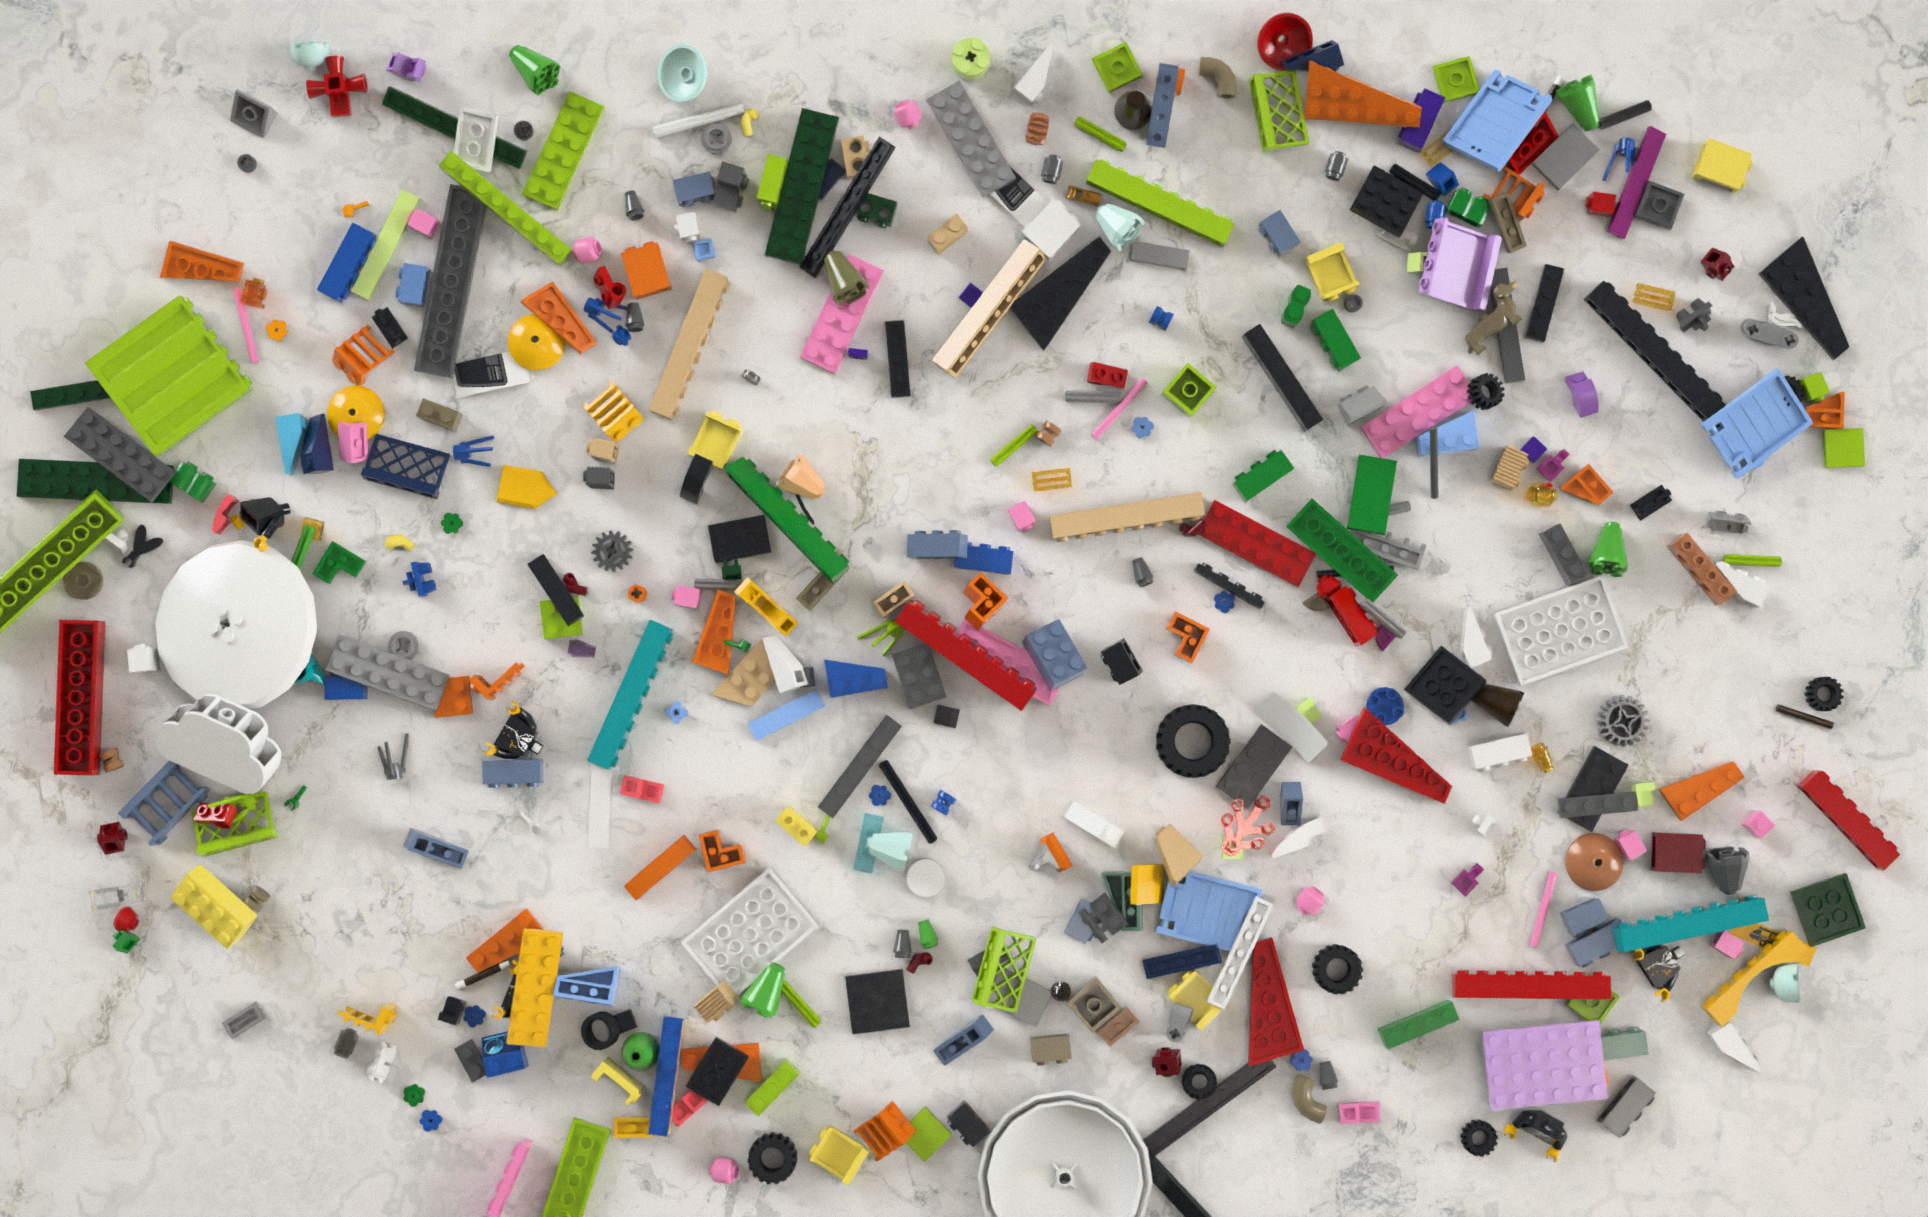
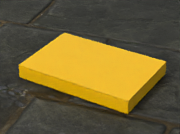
(1147, 884)

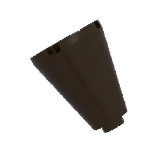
(1133, 110)
(1499, 702)

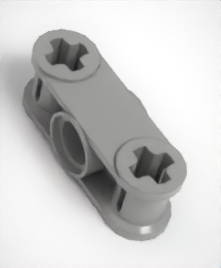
(1769, 333)

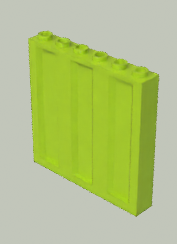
(169, 375)

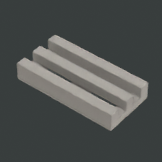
(258, 1011)

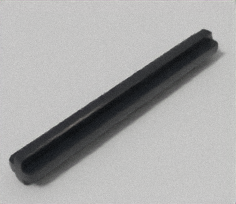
(908, 801)

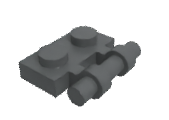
(1107, 913)

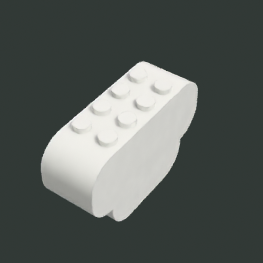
(220, 743)

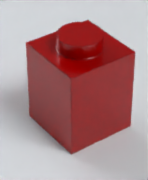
(1600, 204)

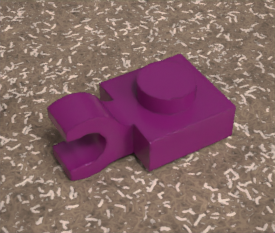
(1552, 466)
(1465, 881)

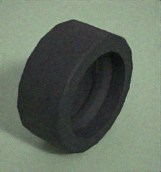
(588, 1036)

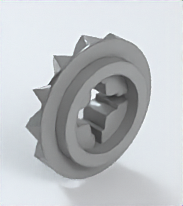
(707, 139)
(404, 636)

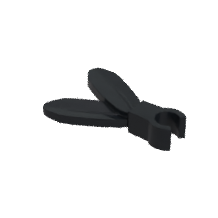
(140, 546)

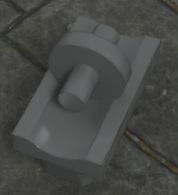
(1697, 319)

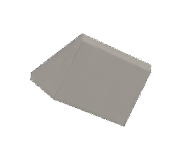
(252, 114)

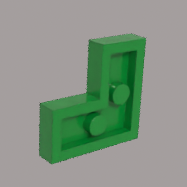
(338, 558)

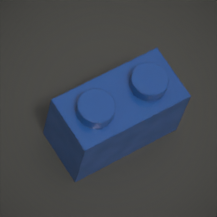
(343, 689)

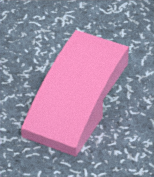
(1359, 1112)

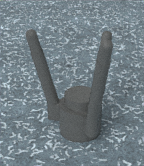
(393, 770)

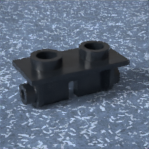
(389, 327)
(1651, 502)

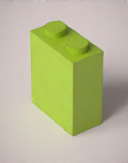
(771, 182)

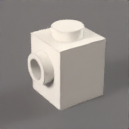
(687, 227)

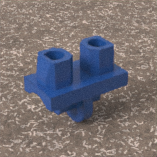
(420, 569)

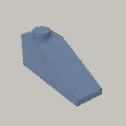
(435, 848)
(964, 1040)

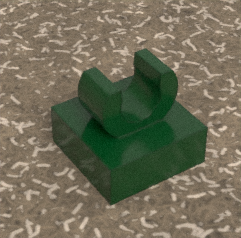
(731, 572)

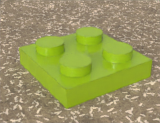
(554, 624)

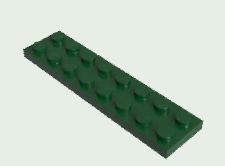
(802, 186)
(77, 481)

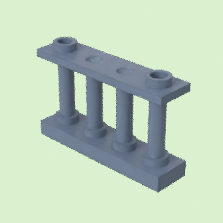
(1162, 105)
(145, 796)

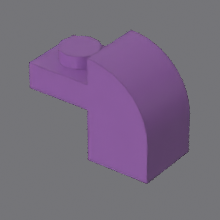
(406, 67)
(1584, 394)

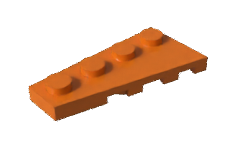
(194, 263)
(558, 315)
(719, 627)
(1698, 790)
(504, 943)
(751, 1070)

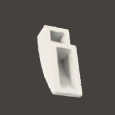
(1298, 837)

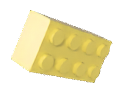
(213, 906)

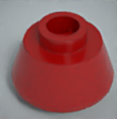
(1327, 586)
(126, 919)

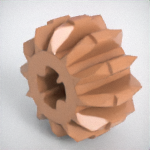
(1037, 128)

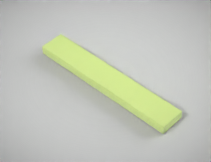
(385, 245)

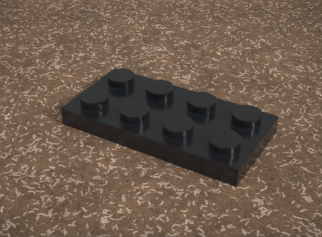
(1254, 766)
(1596, 777)

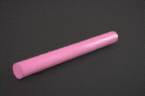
(245, 326)
(1119, 408)
(1543, 909)

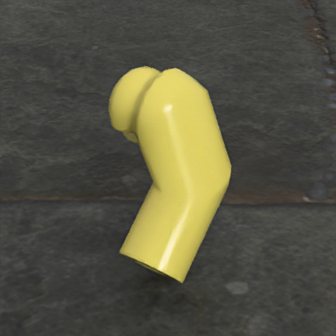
(746, 121)
(397, 540)

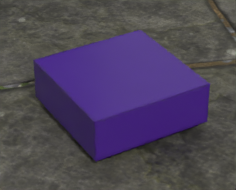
(970, 295)
(858, 353)
(1534, 449)

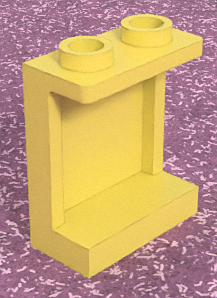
(1722, 165)
(1331, 273)
(716, 439)
(797, 825)
(1194, 992)
(621, 1077)
(838, 1153)

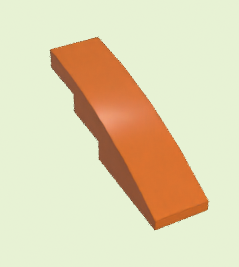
(660, 867)

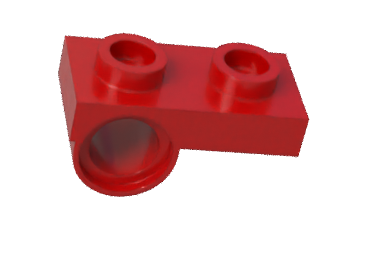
(608, 288)
(1107, 375)
(219, 815)

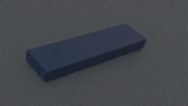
(1182, 961)

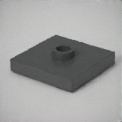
(1659, 205)

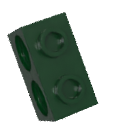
(877, 203)

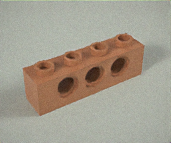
(1701, 569)

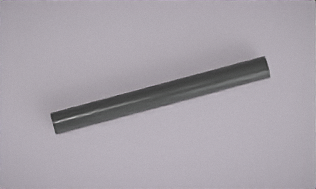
(1434, 462)

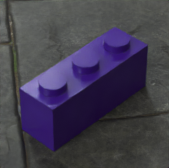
(1415, 137)

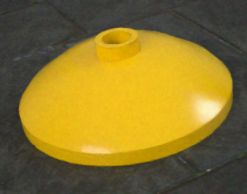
(536, 355)
(367, 407)

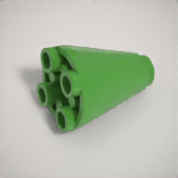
(536, 70)
(1581, 101)
(1609, 552)
(765, 991)
(645, 1046)

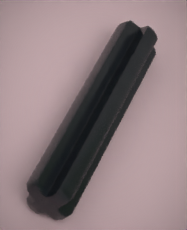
(1624, 114)
(1414, 181)

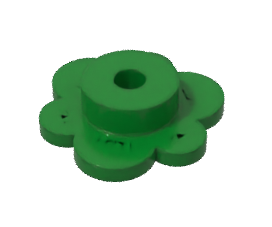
(457, 523)
(418, 1092)

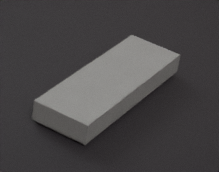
(1159, 255)

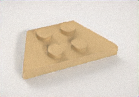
(748, 679)

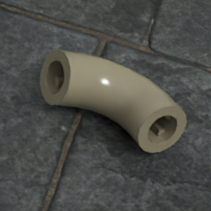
(1221, 73)
(1304, 1102)

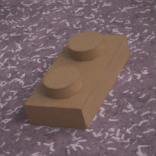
(1118, 1026)

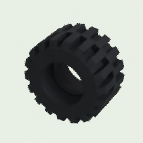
(1353, 974)
(772, 1141)

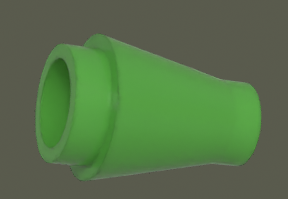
(927, 935)

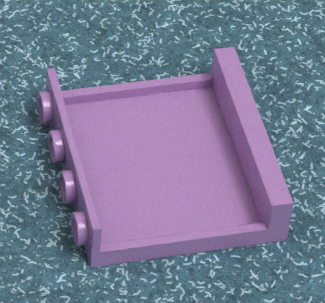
(1459, 265)

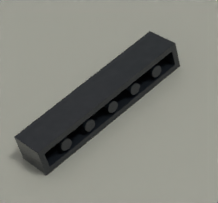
(1282, 378)

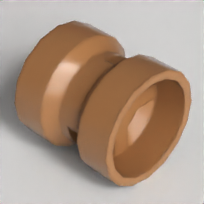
(1045, 436)
(113, 764)

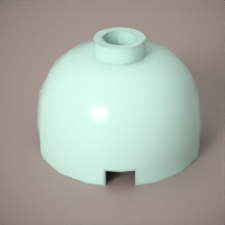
(309, 53)
(1786, 983)

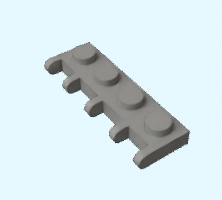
(1392, 550)

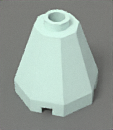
(1119, 225)
(891, 848)

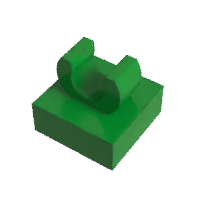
(125, 941)

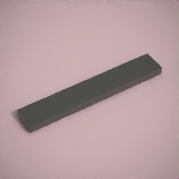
(1508, 337)

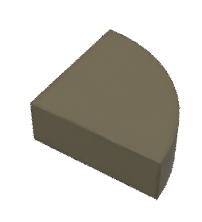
(1315, 603)

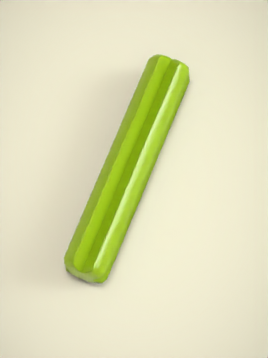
(1100, 134)
(1014, 445)
(1753, 560)
(800, 1004)

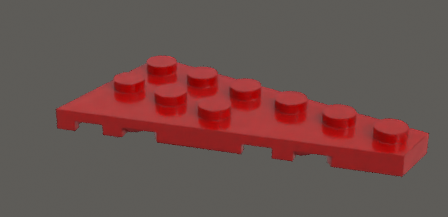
(1387, 756)
(1272, 1019)

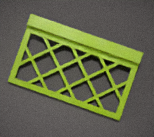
(1263, 109)
(237, 840)
(989, 969)

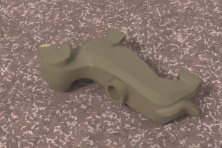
(1496, 320)

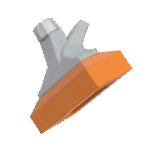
(1051, 855)

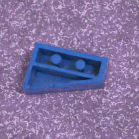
(853, 678)

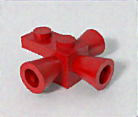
(337, 87)

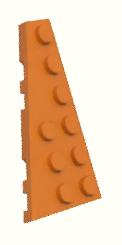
(1350, 100)

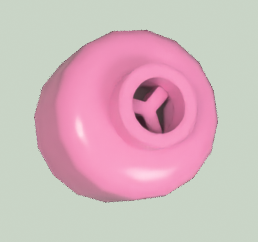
(907, 114)
(586, 250)
(1310, 901)
(724, 1170)

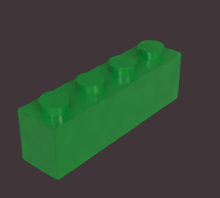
(1418, 1024)

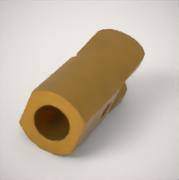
(1087, 196)

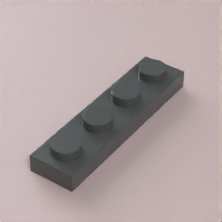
(1597, 804)

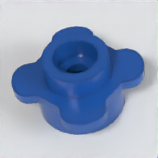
(621, 336)

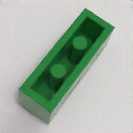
(1335, 340)
(1262, 475)

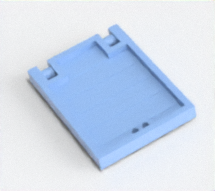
(1497, 121)
(1757, 423)
(1206, 909)

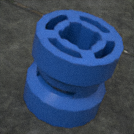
(1161, 318)
(941, 806)

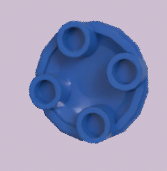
(1386, 705)

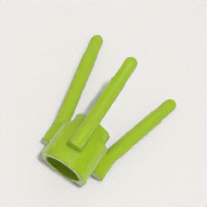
(893, 629)
(247, 800)

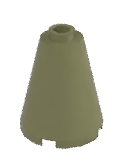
(844, 279)

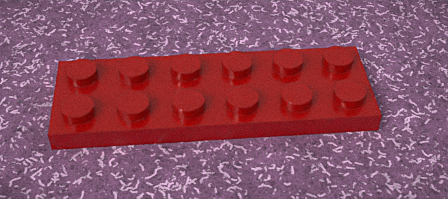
(1257, 543)

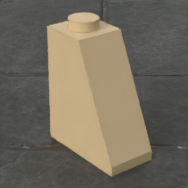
(1176, 854)

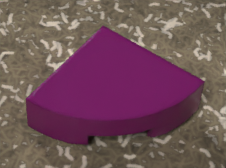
(1383, 637)

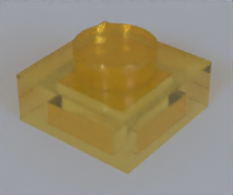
(317, 524)

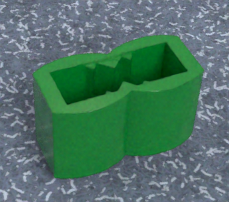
(1468, 208)
(1295, 309)
(192, 481)

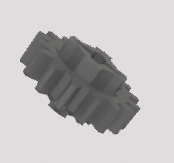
(609, 560)

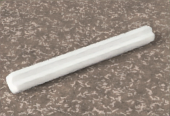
(698, 120)

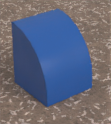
(1442, 178)

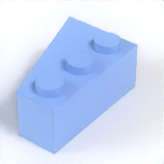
(1453, 437)

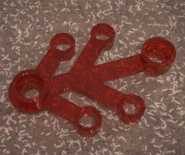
(1245, 828)

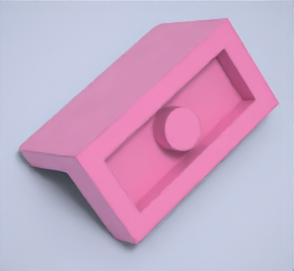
(353, 441)

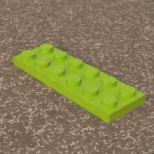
(563, 150)
(576, 1169)

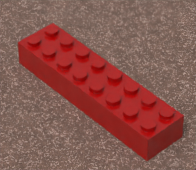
(966, 654)
(79, 697)

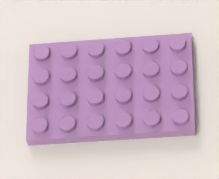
(1544, 1065)

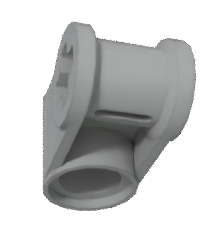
(1179, 1019)

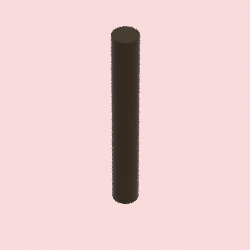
(1804, 716)

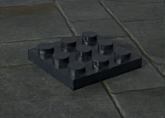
(1386, 201)
(1445, 685)
(877, 1001)

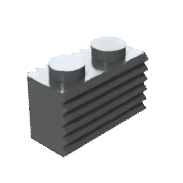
(599, 477)

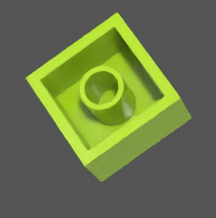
(1188, 390)

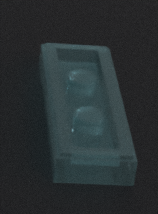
(864, 860)

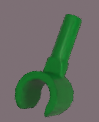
(743, 645)
(295, 800)

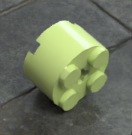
(970, 48)

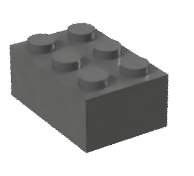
(919, 675)

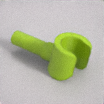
(821, 835)

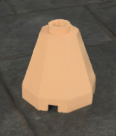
(801, 479)

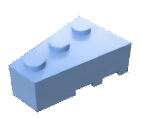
(590, 986)

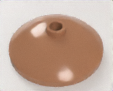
(1581, 862)

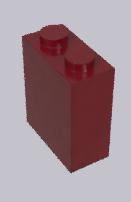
(1677, 852)

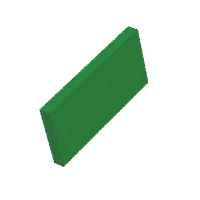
(1371, 495)

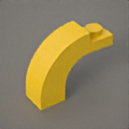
(766, 607)

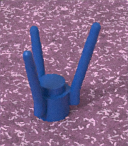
(1627, 149)
(595, 307)
(463, 451)

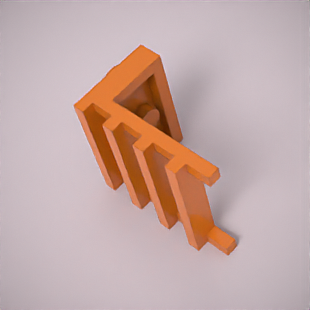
(1527, 197)
(352, 362)
(481, 686)
(893, 1128)

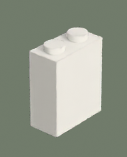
(1051, 229)

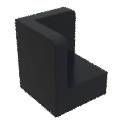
(946, 716)
(452, 1010)

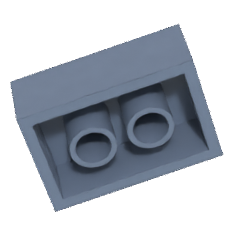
(1054, 654)

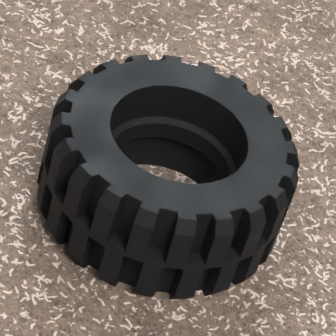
(1193, 767)

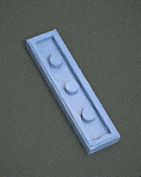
(786, 714)

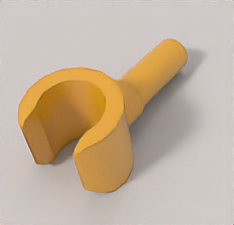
(348, 209)

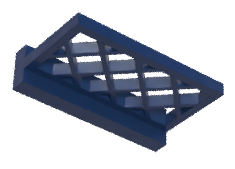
(399, 481)

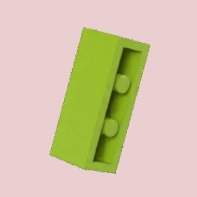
(772, 1087)

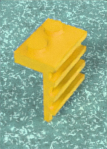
(620, 419)
(381, 1024)

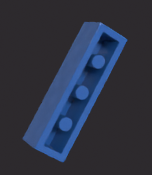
(347, 262)

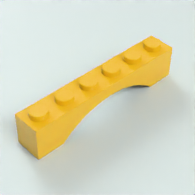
(1725, 1002)

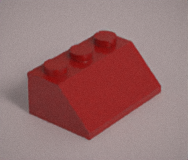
(1533, 144)
(1351, 616)

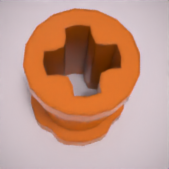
(633, 590)

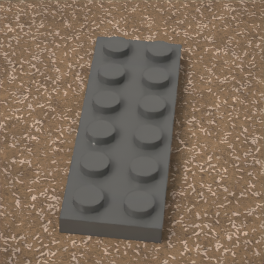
(120, 454)

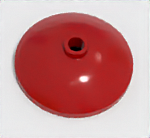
(1296, 38)

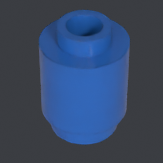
(1434, 211)

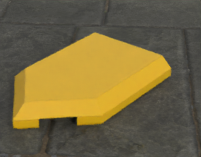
(524, 487)

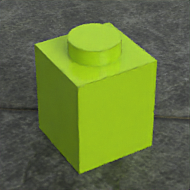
(1814, 387)

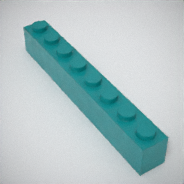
(629, 696)
(1690, 924)

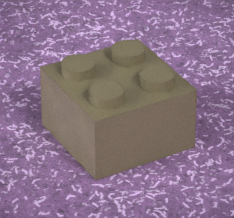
(1093, 1004)

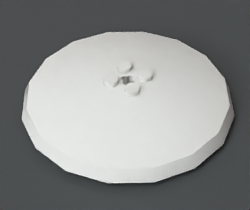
(236, 624)
(1064, 1135)

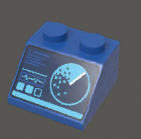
(502, 1057)

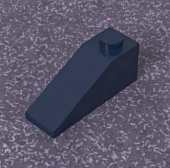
(1326, 55)
(316, 450)

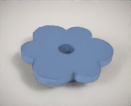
(1148, 426)

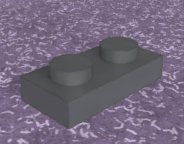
(471, 1060)

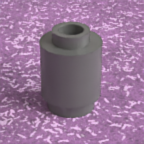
(1336, 166)
(1051, 169)

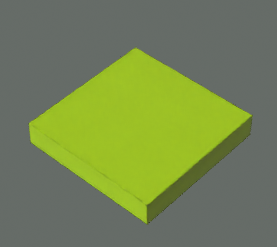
(1117, 67)
(1456, 79)
(1843, 448)
(1593, 1008)
(929, 1134)

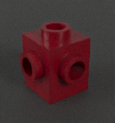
(1717, 264)
(112, 838)
(1167, 1062)

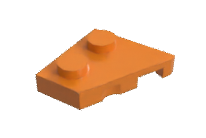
(1828, 412)
(1588, 486)
(456, 698)

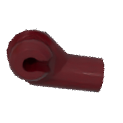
(1191, 531)
(572, 585)
(919, 959)

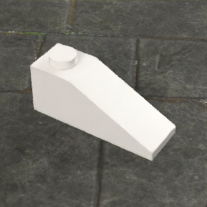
(1032, 84)
(1094, 824)

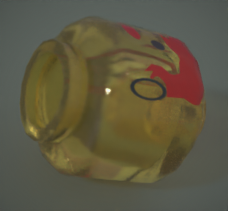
(1541, 494)

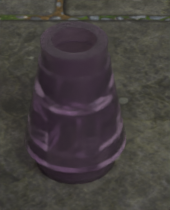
(581, 649)

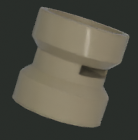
(256, 898)

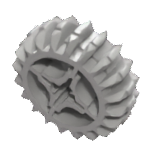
(1619, 712)

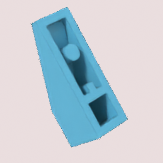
(291, 437)

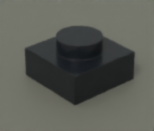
(626, 1021)

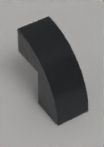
(695, 478)

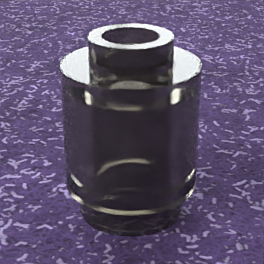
(346, 1043)

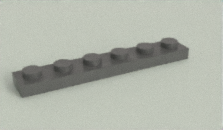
(859, 766)

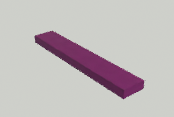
(1636, 182)

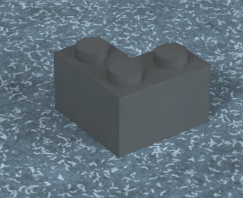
(730, 186)

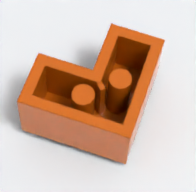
(986, 601)
(1192, 636)
(717, 856)

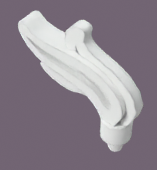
(1781, 320)

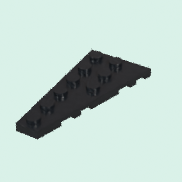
(1801, 289)
(1053, 298)

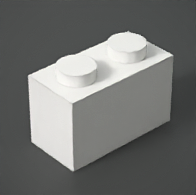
(143, 659)

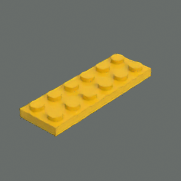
(534, 987)

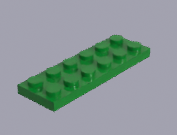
(1342, 550)

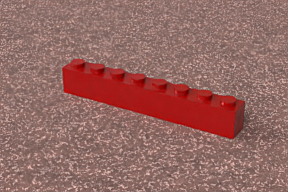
(1531, 986)

